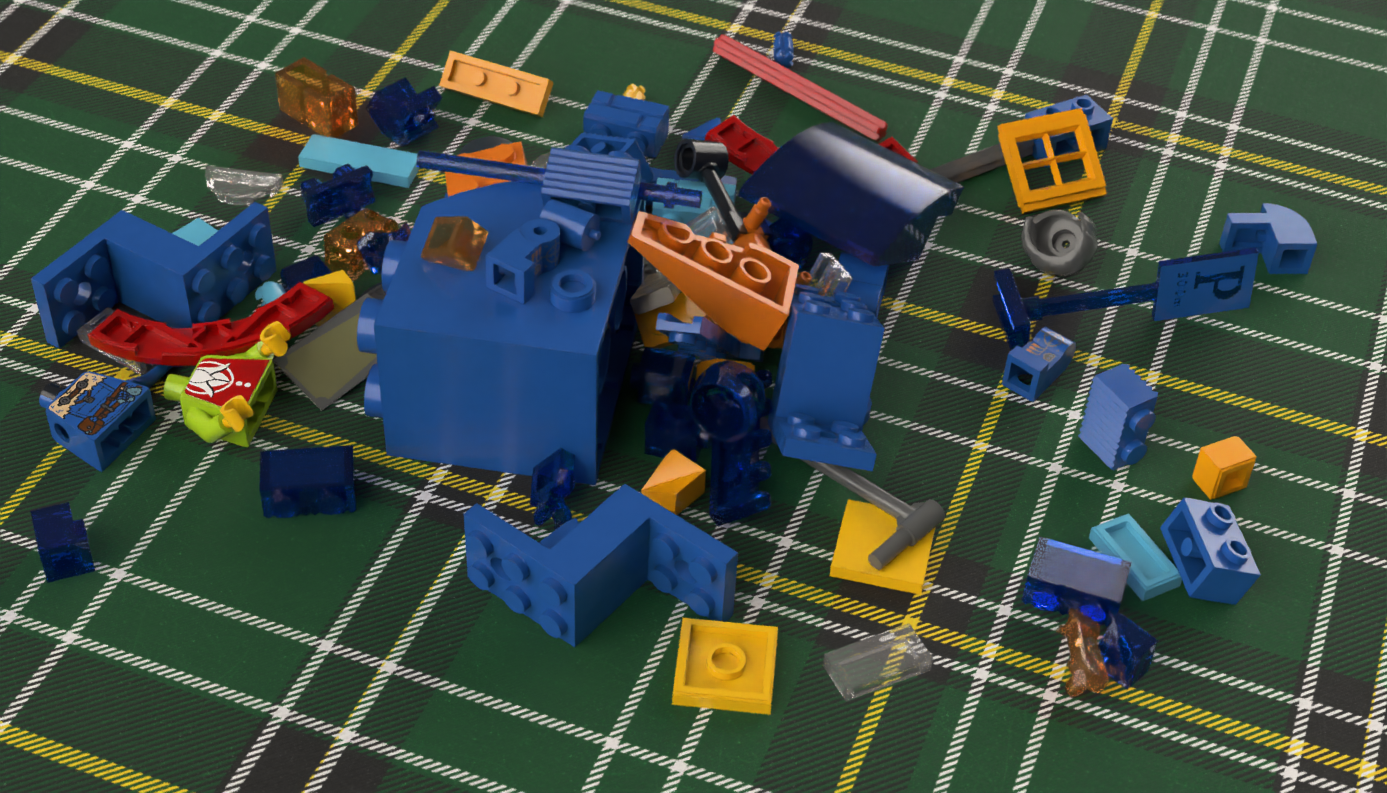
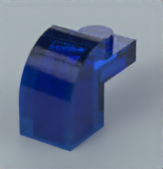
(404, 113)

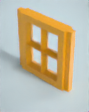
(1060, 193)

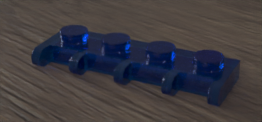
(738, 471)

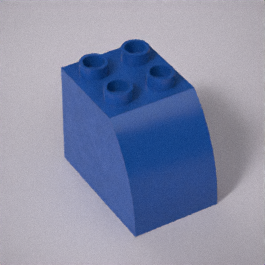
(494, 378)

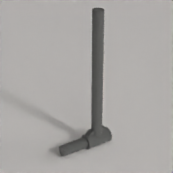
(912, 521)

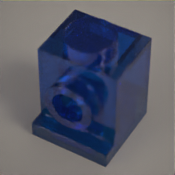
(672, 427)
(62, 542)

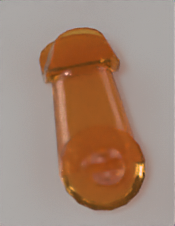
(1085, 657)

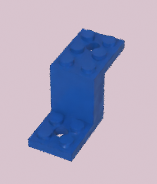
(154, 273)
(826, 379)
(600, 565)

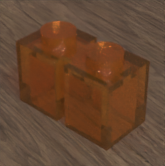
(316, 98)

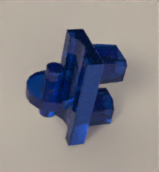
(339, 196)

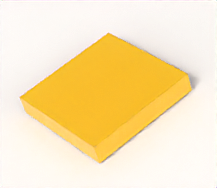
(862, 532)
(725, 666)

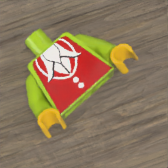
(232, 392)

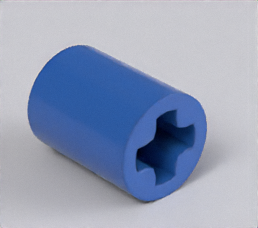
(576, 225)

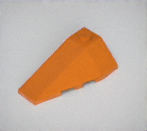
(736, 286)

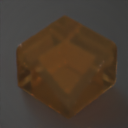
(455, 242)

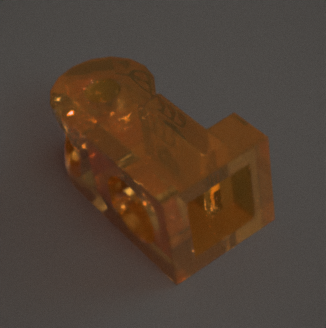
(341, 245)

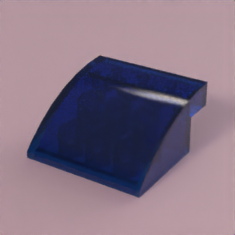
(853, 194)

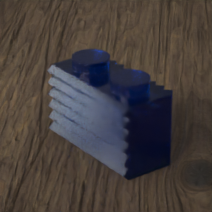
(308, 481)
(1077, 579)

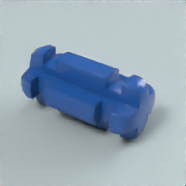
(783, 49)

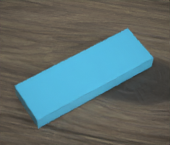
(387, 164)

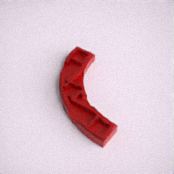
(750, 150)
(162, 345)

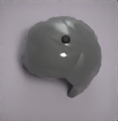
(1047, 234)

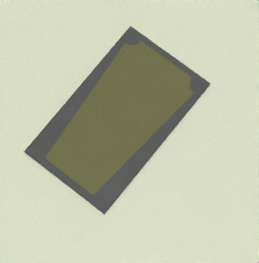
(328, 358)

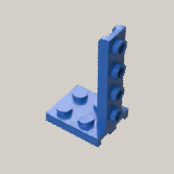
(705, 339)

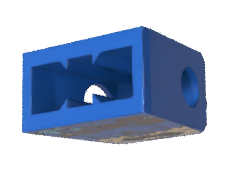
(97, 416)

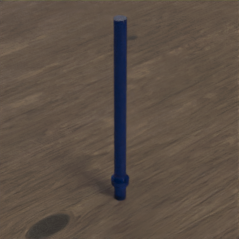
(669, 194)

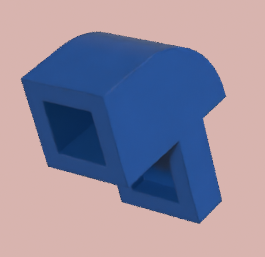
(1278, 235)

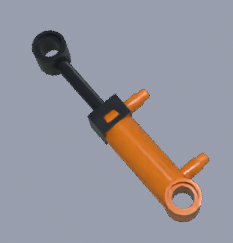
(708, 164)

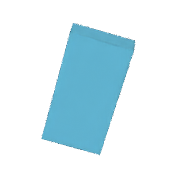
(1150, 568)

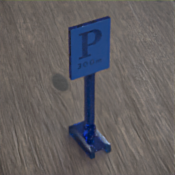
(1181, 290)

